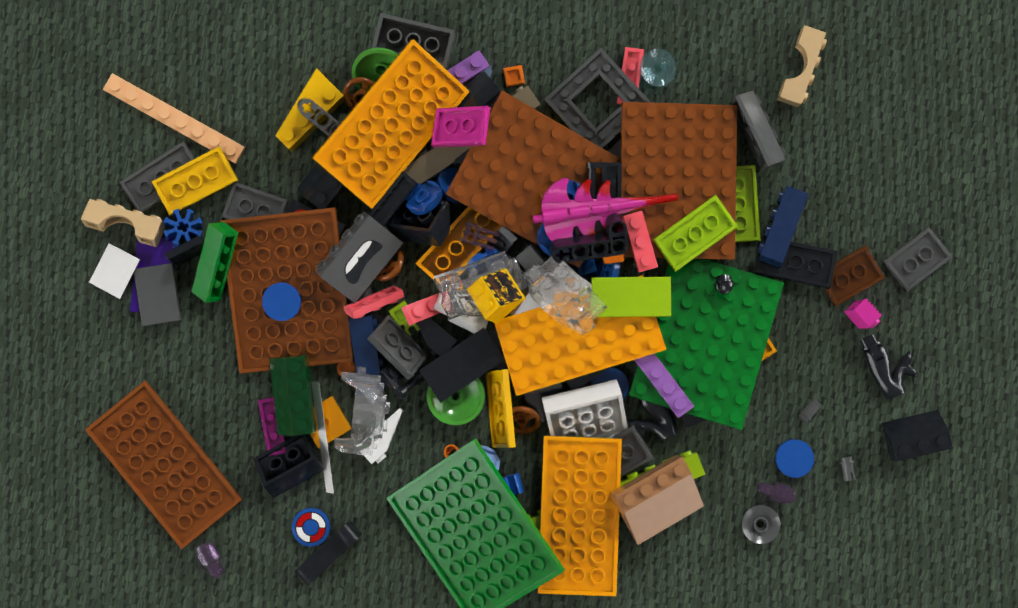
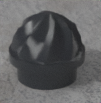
(724, 284)

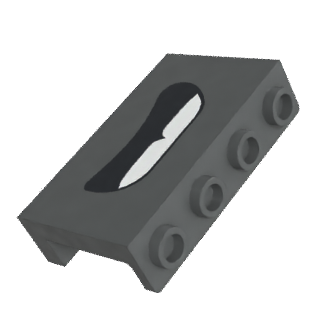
(358, 257)

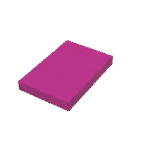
(461, 126)

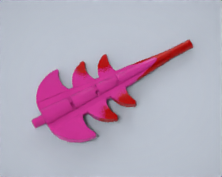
(562, 214)

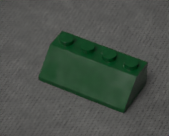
(293, 395)

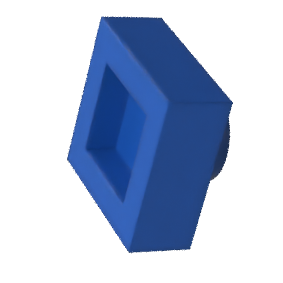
(588, 268)

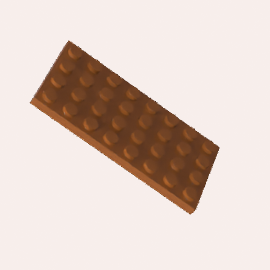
(163, 464)

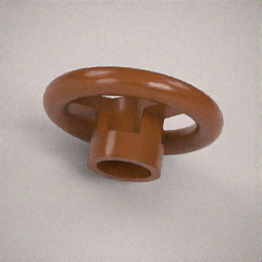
(355, 96)
(392, 268)
(522, 416)

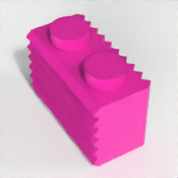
(863, 314)

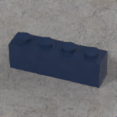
(783, 226)
(364, 351)

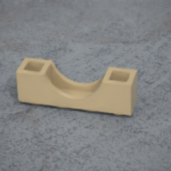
(809, 44)
(101, 215)

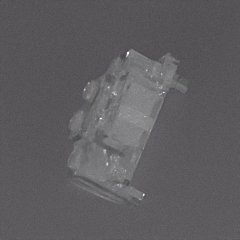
(461, 278)
(564, 295)
(368, 413)

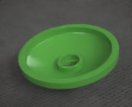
(368, 64)
(458, 411)

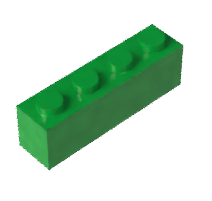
(214, 262)

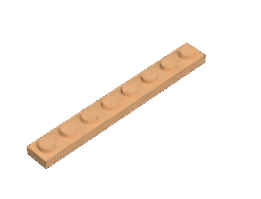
(172, 117)

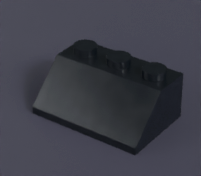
(321, 187)
(423, 229)
(916, 436)
(288, 469)

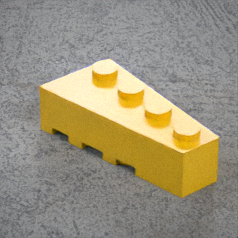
(296, 126)

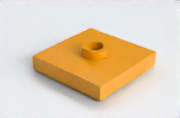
(334, 419)

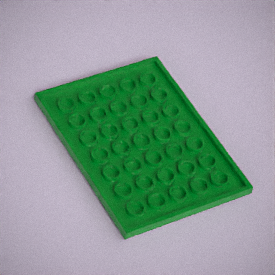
(714, 340)
(475, 531)

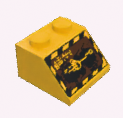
(496, 295)

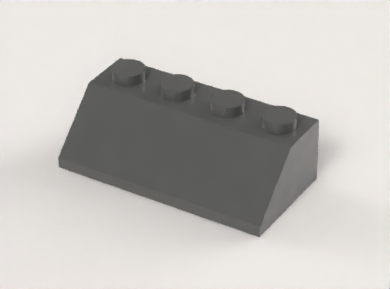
(758, 131)

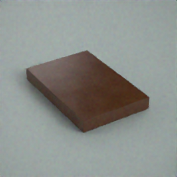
(853, 275)

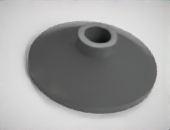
(770, 527)

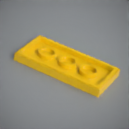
(195, 180)
(500, 409)

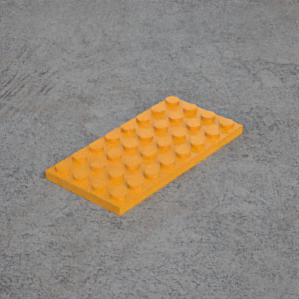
(390, 124)
(547, 353)
(580, 513)

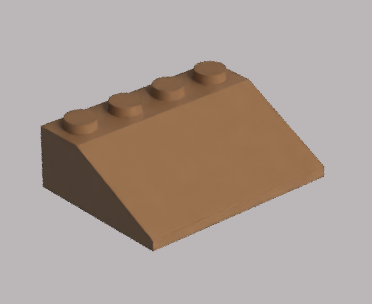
(657, 498)

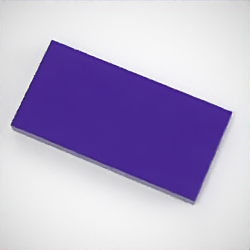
(149, 257)

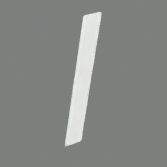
(322, 437)

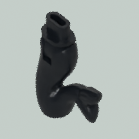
(879, 366)
(663, 428)

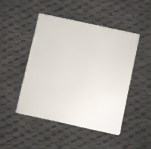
(114, 271)

